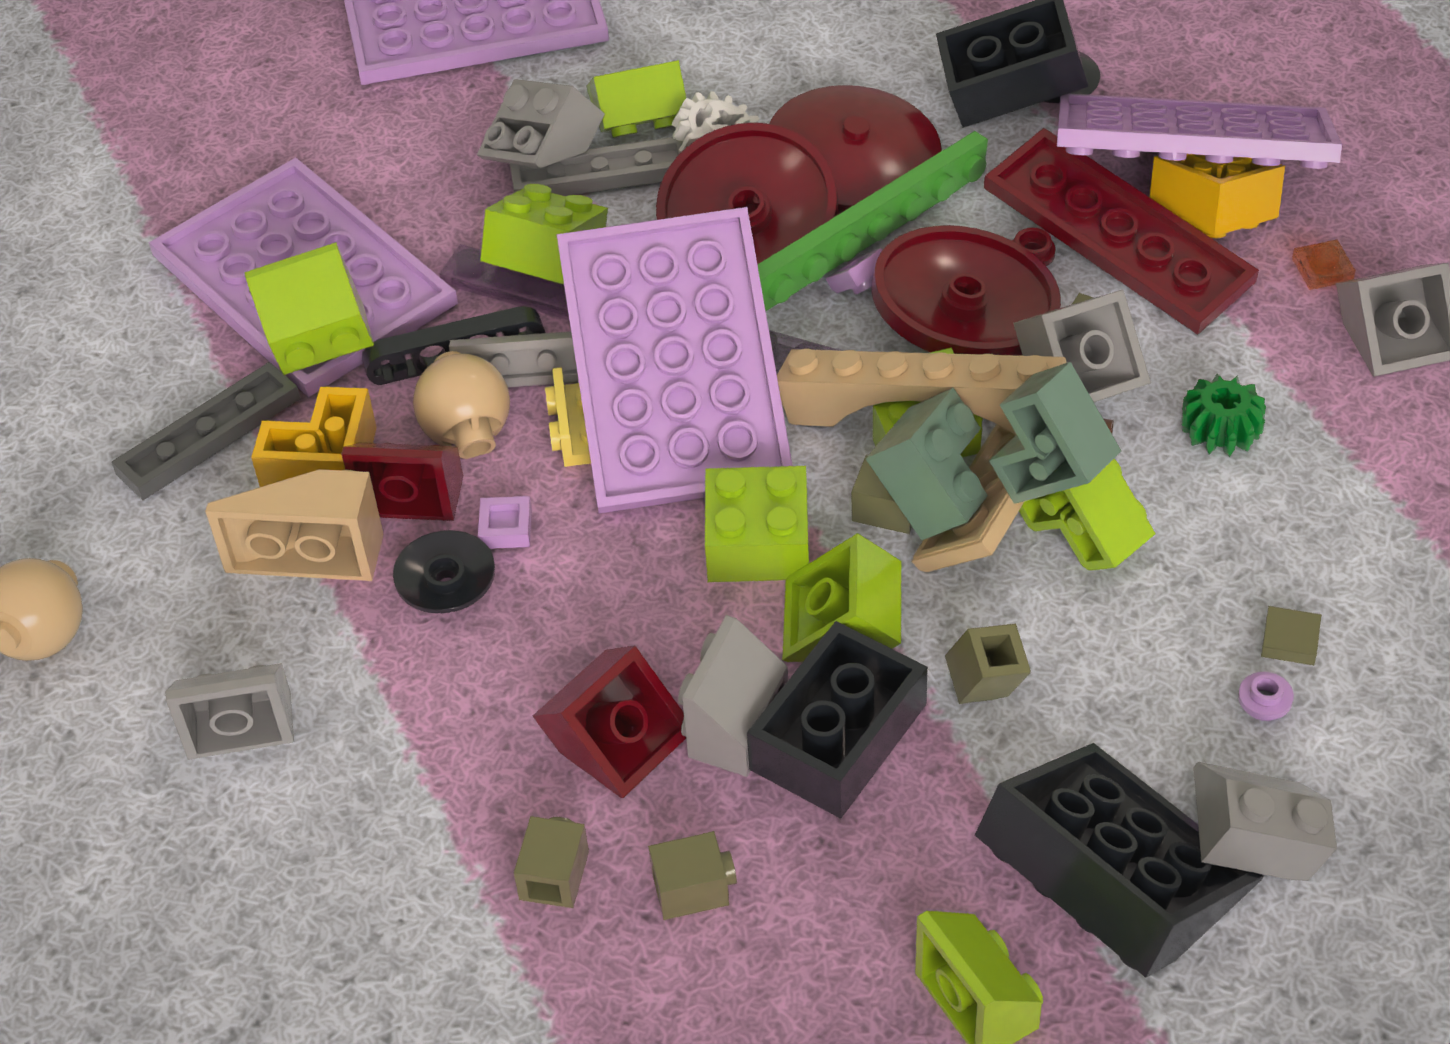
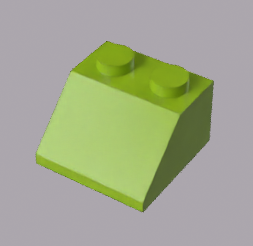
(638, 97)
(309, 308)
(847, 585)
(974, 979)

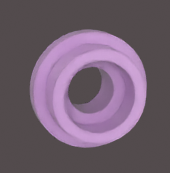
(1262, 706)

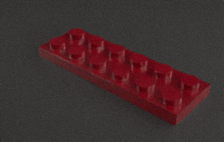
(1121, 231)

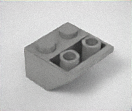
(540, 125)
(728, 695)

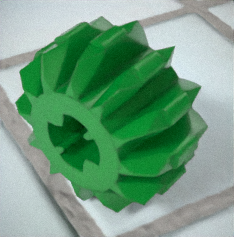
(1223, 414)

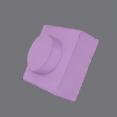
(855, 274)
(505, 521)

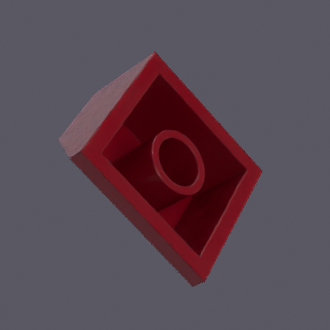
(409, 478)
(614, 720)

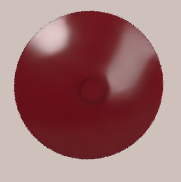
(862, 135)
(758, 168)
(961, 289)

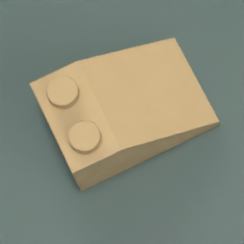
(301, 527)

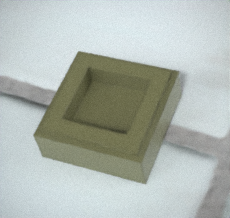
(1291, 635)

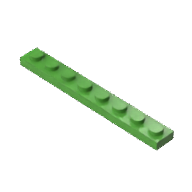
(871, 219)

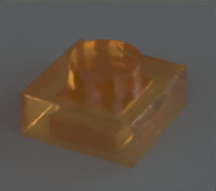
(1323, 264)

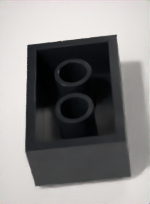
(1011, 60)
(837, 719)

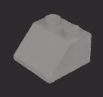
(1399, 317)
(1096, 340)
(232, 711)
(1262, 823)

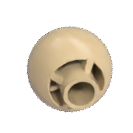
(462, 403)
(37, 608)

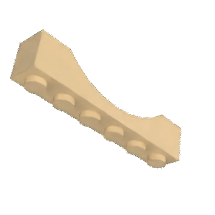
(831, 384)

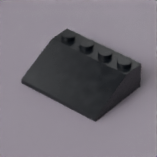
(1112, 856)

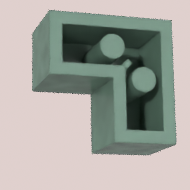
(1057, 439)
(924, 465)

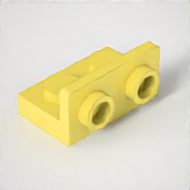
(570, 430)

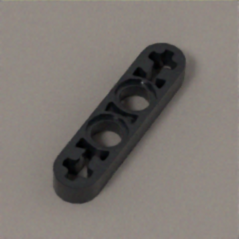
(412, 343)

